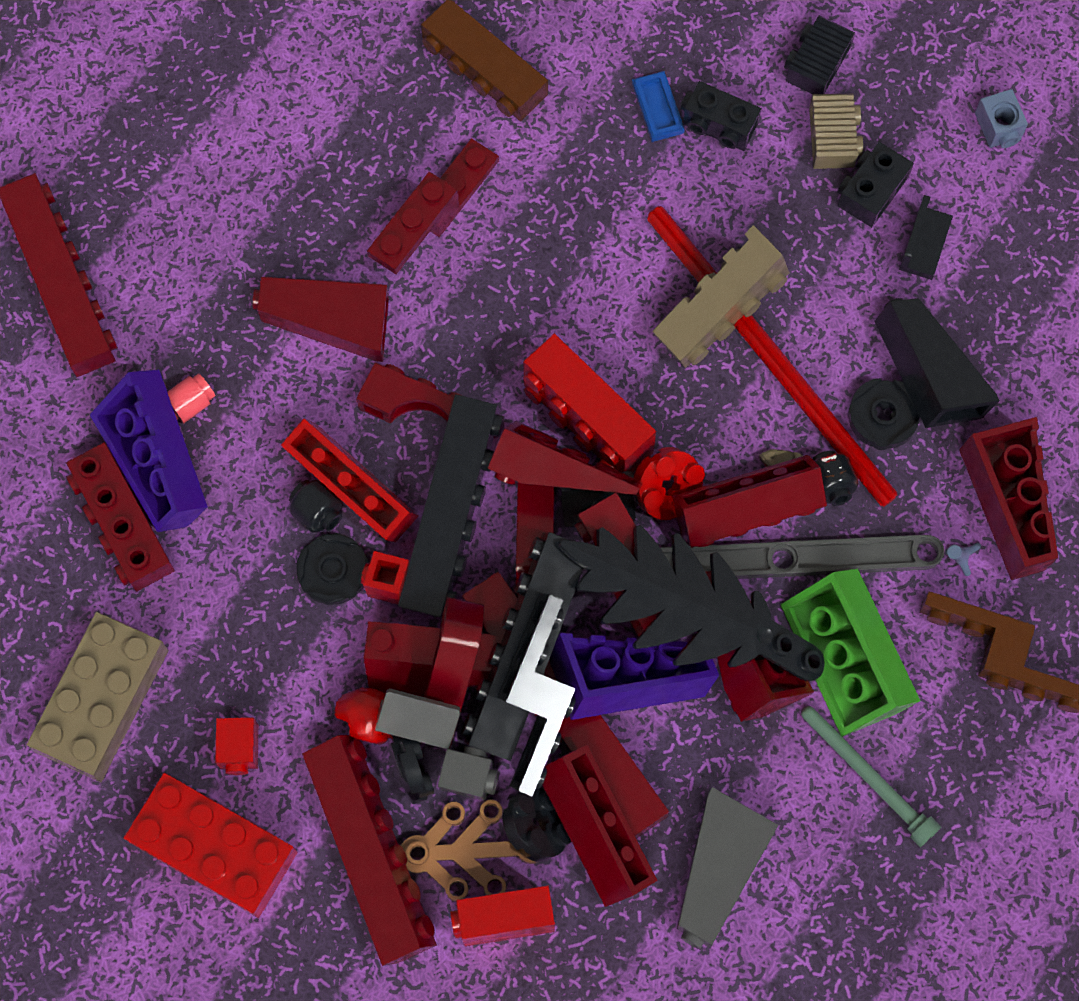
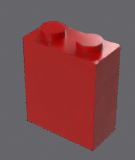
(503, 916)

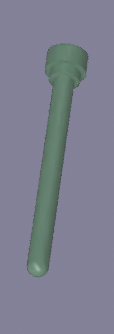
(919, 825)

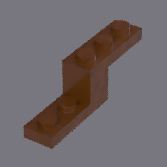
(1004, 652)

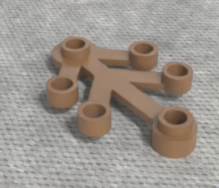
(462, 851)

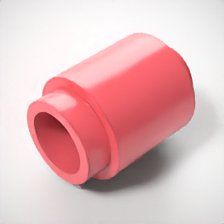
(190, 397)

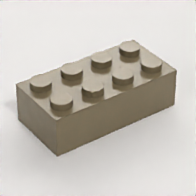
(98, 697)

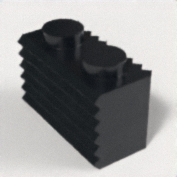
(819, 56)

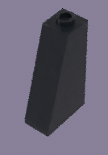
(932, 366)

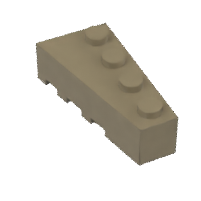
(723, 299)

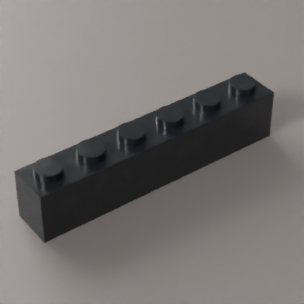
(451, 505)
(496, 723)

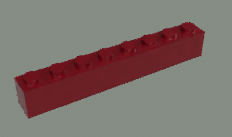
(629, 786)

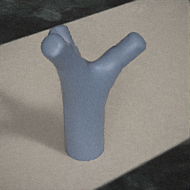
(962, 554)

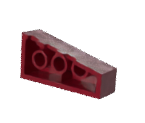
(1013, 494)
(614, 517)

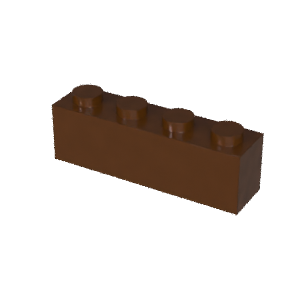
(484, 60)

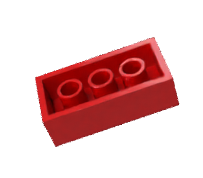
(587, 406)
(211, 845)

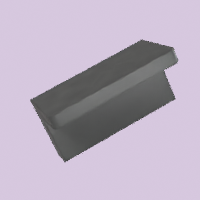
(417, 718)

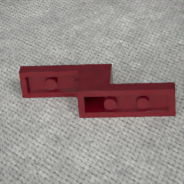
(432, 206)

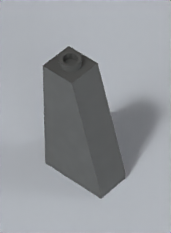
(722, 863)

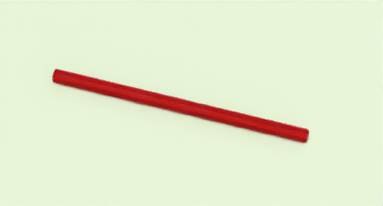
(780, 365)

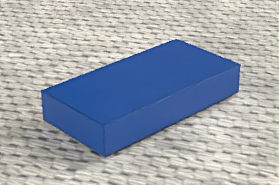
(658, 106)

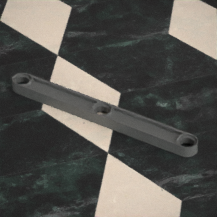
(822, 556)

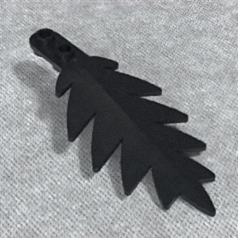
(688, 603)

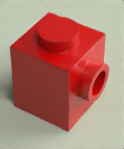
(384, 577)
(236, 745)

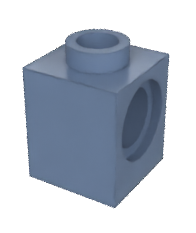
(1003, 107)

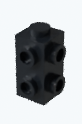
(720, 116)

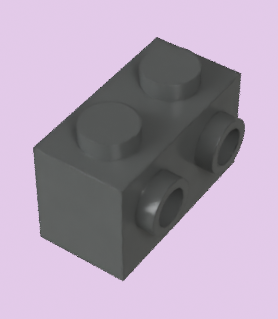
(468, 774)

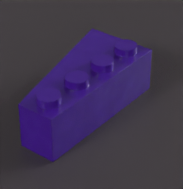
(150, 449)
(618, 678)

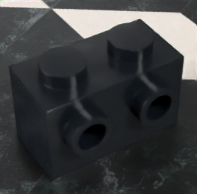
(874, 184)

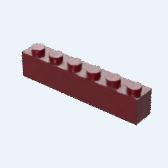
(57, 276)
(370, 849)

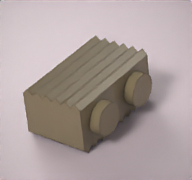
(834, 131)

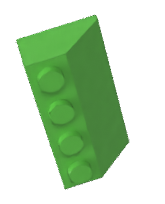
(862, 667)

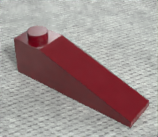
(759, 686)

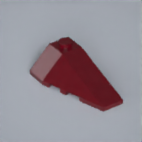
(534, 459)
(403, 656)

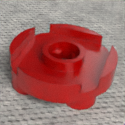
(653, 471)

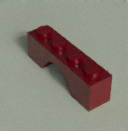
(391, 394)

